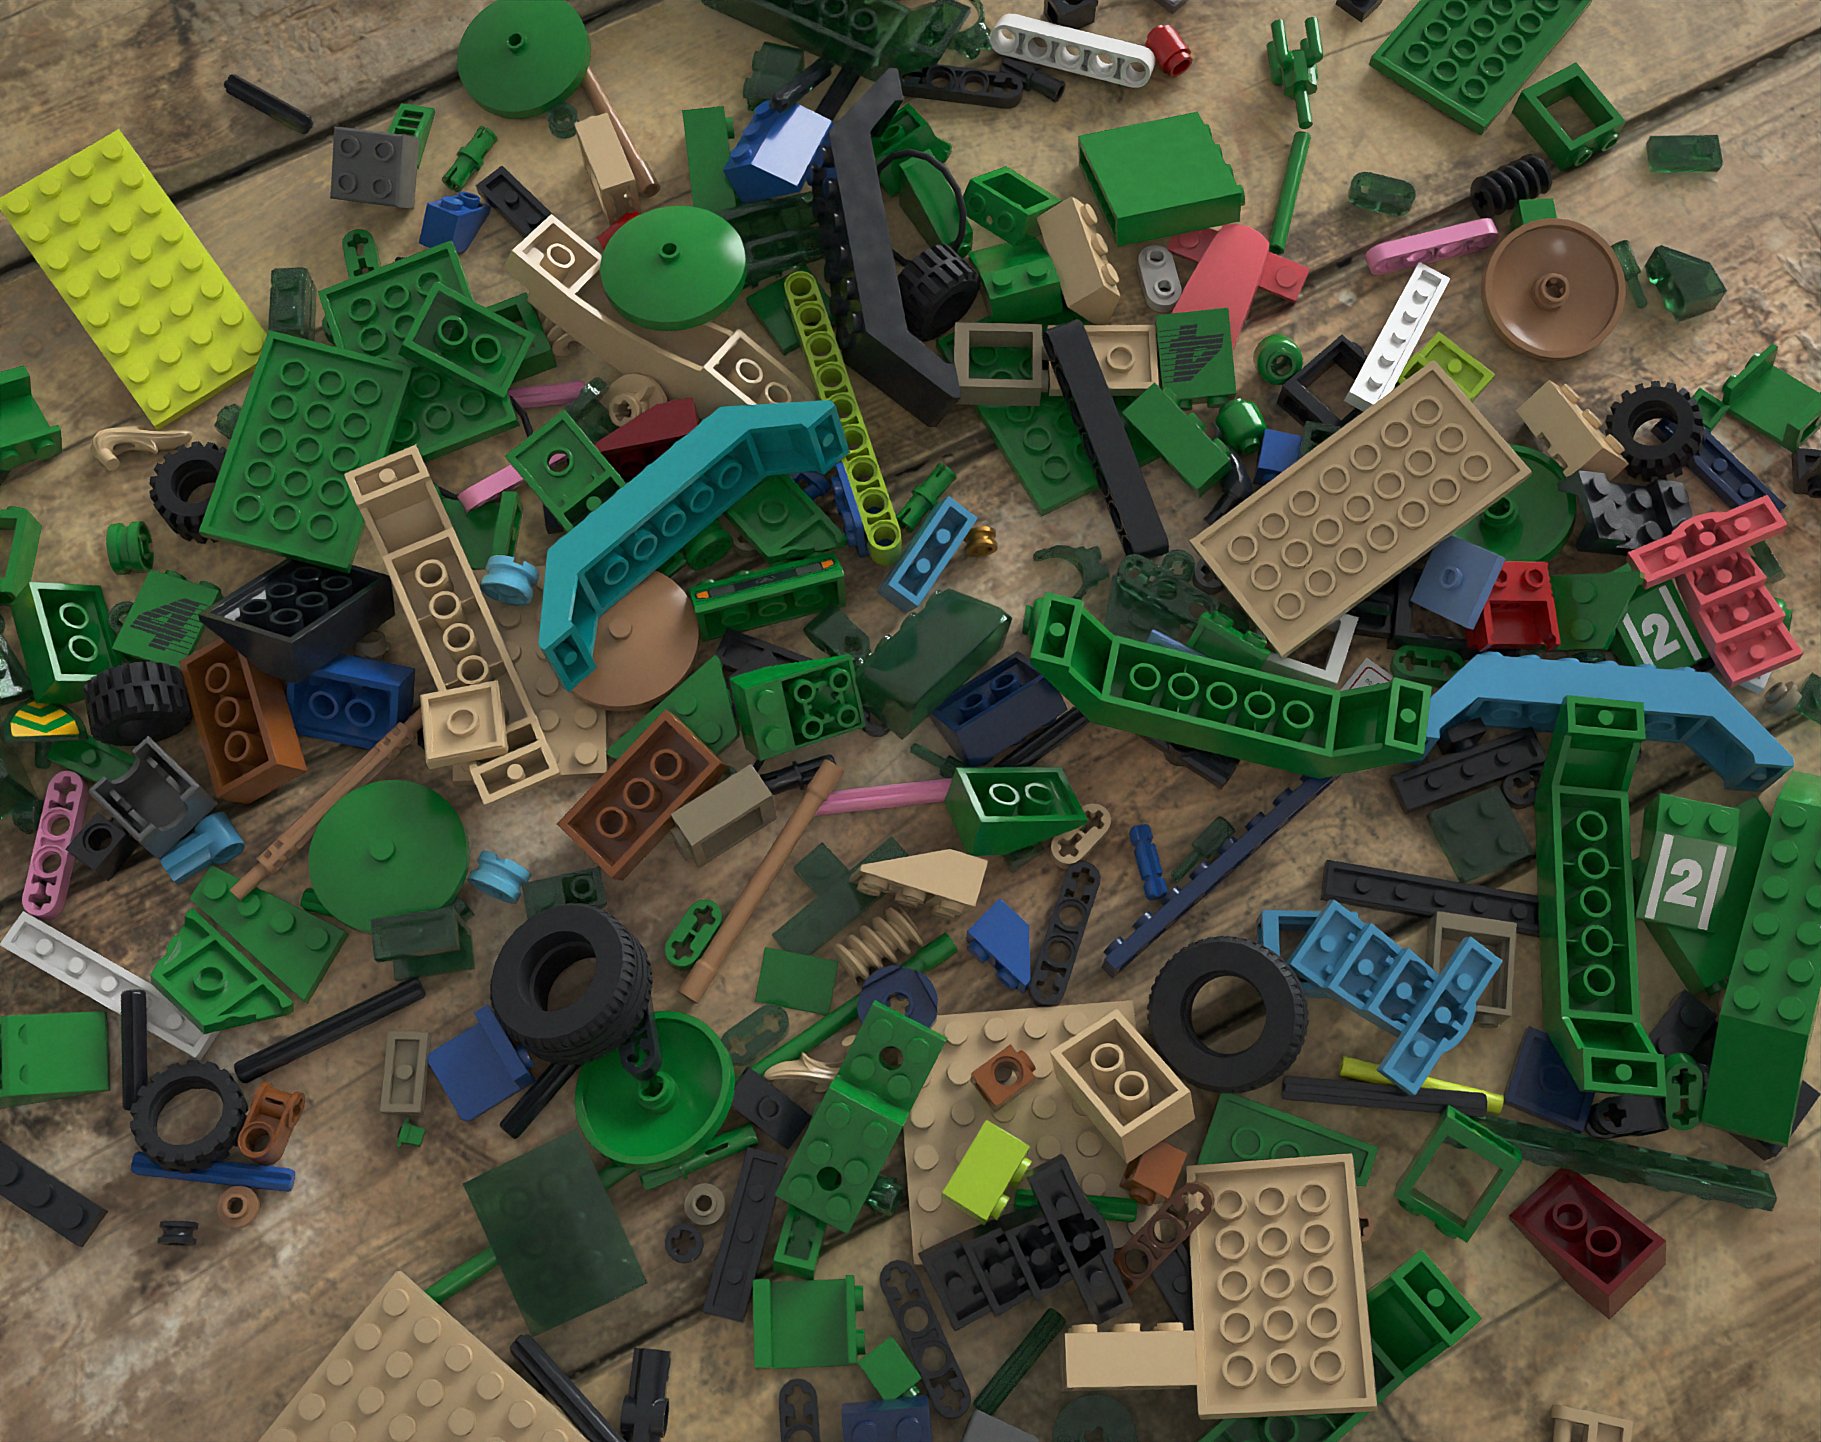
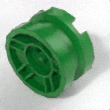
(707, 546)
(129, 548)

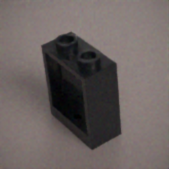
(1301, 403)
(1401, 625)

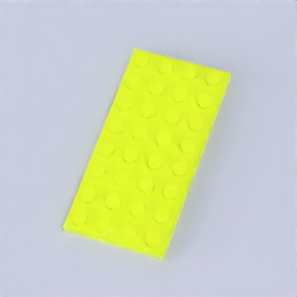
(136, 278)

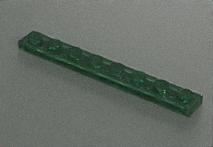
(1633, 1164)

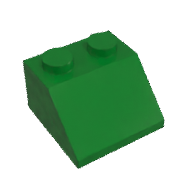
(904, 132)

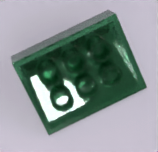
(555, 1232)

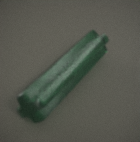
(1019, 1362)

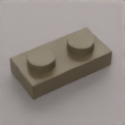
(405, 1073)

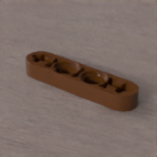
(1153, 1247)

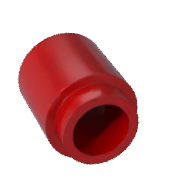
(1169, 50)

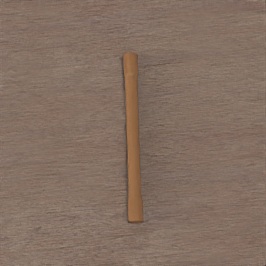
(643, 175)
(706, 967)

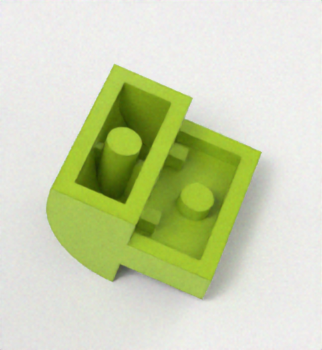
(1459, 366)

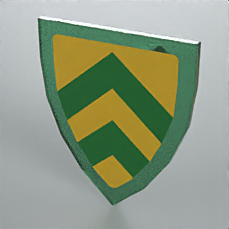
(42, 725)

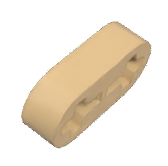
(1087, 841)

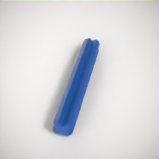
(223, 1173)

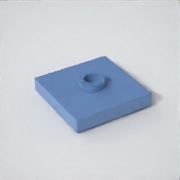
(1458, 580)

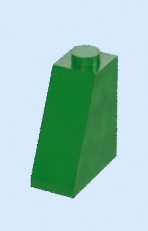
(931, 204)

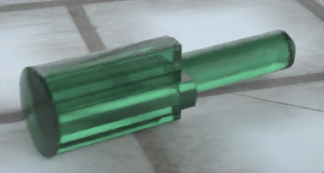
(1631, 270)
(946, 766)
(1205, 846)

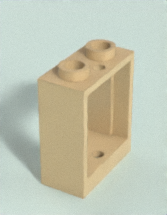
(607, 167)

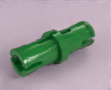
(469, 159)
(925, 497)

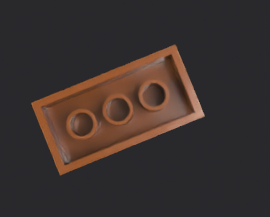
(241, 723)
(634, 798)

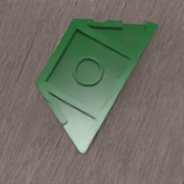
(783, 521)
(1591, 608)
(700, 704)
(215, 981)

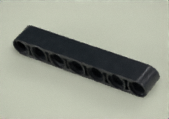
(1105, 440)

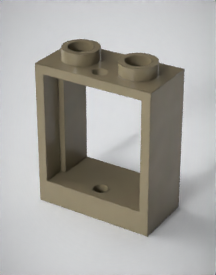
(1000, 390)
(723, 816)
(1486, 932)

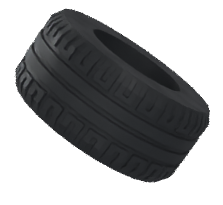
(537, 956)
(1172, 1019)

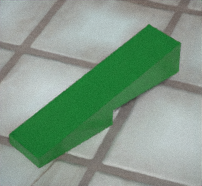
(802, 1235)

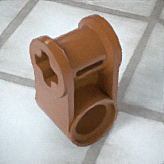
(272, 1120)

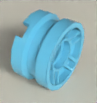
(509, 581)
(498, 877)

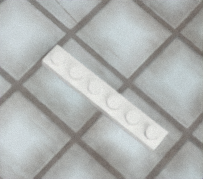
(1398, 337)
(101, 980)

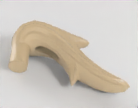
(114, 441)
(809, 1069)

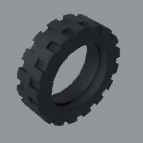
(163, 1089)

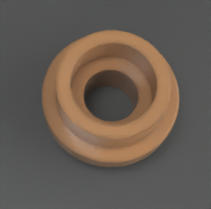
(249, 1211)

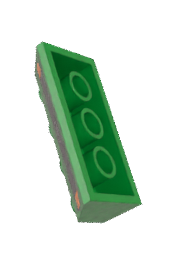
(768, 595)

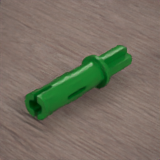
(737, 1140)

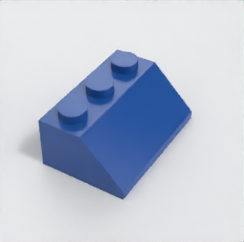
(775, 152)
(352, 700)

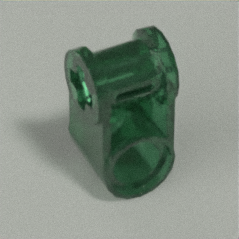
(837, 634)

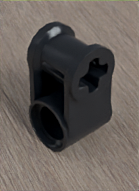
(1628, 1117)

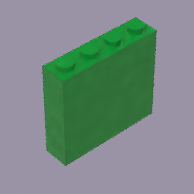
(1159, 179)
(1707, 959)

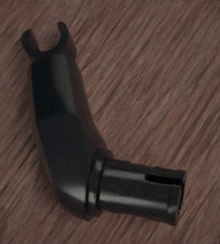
(1234, 484)

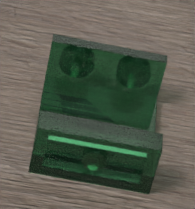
(423, 943)

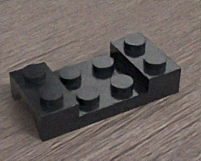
(1625, 515)
(1692, 1030)

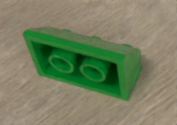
(63, 638)

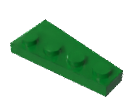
(276, 933)
(1254, 1132)

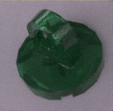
(590, 413)

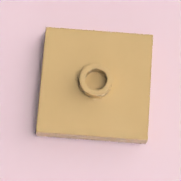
(463, 724)

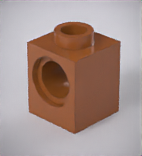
(993, 1092)
(1153, 1174)

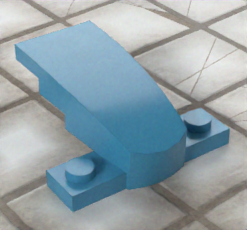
(1395, 988)

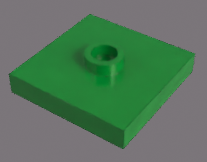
(772, 312)

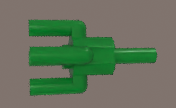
(1296, 68)

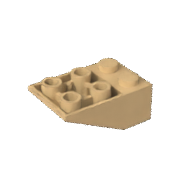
(938, 879)

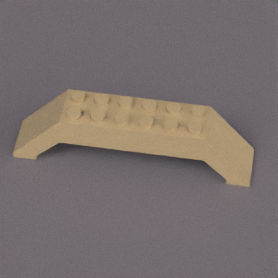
(449, 612)

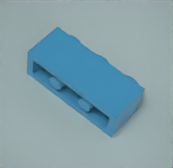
(927, 555)

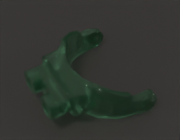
(974, 38)
(1083, 559)

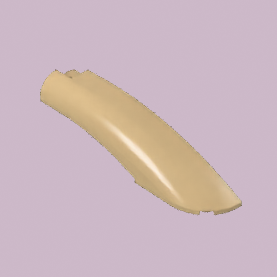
(696, 362)

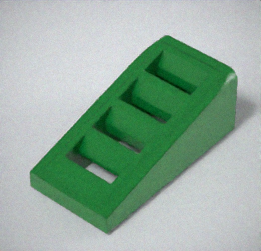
(424, 124)

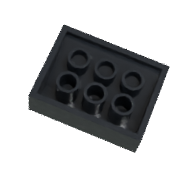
(301, 616)

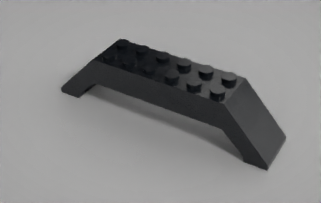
(862, 263)

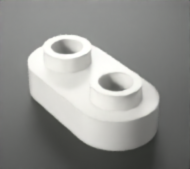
(1158, 275)

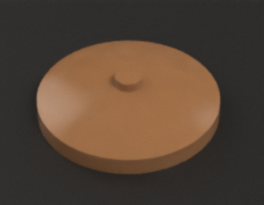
(1553, 289)
(642, 647)

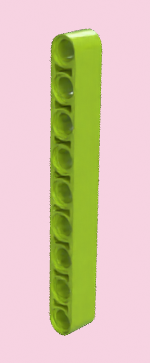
(829, 370)

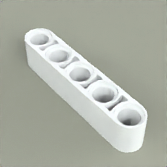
(1087, 43)

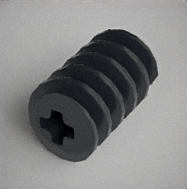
(1508, 184)

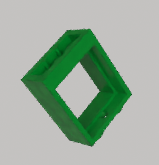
(1572, 82)
(998, 196)
(538, 358)
(22, 551)
(1478, 1140)

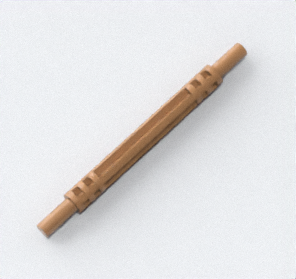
(305, 826)

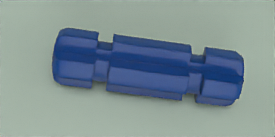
(1148, 862)

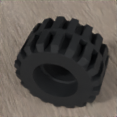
(936, 291)
(1651, 404)
(178, 479)
(137, 703)

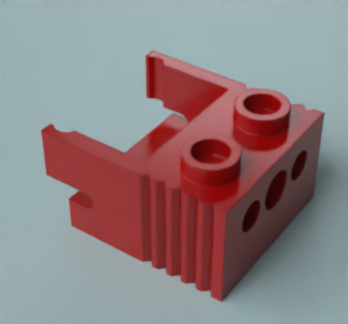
(1517, 611)

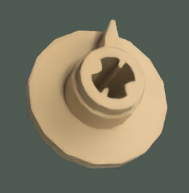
(632, 396)

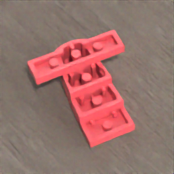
(1231, 270)
(1725, 587)

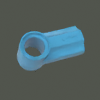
(212, 842)

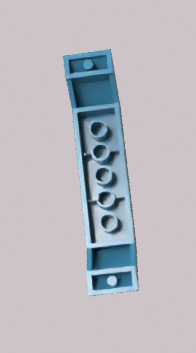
(1677, 709)

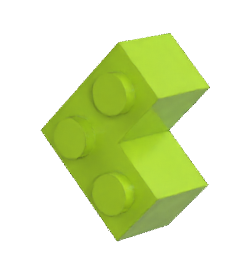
(987, 1172)

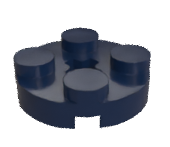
(903, 984)

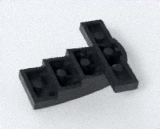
(1030, 1255)

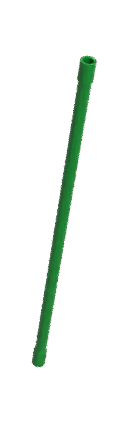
(923, 961)

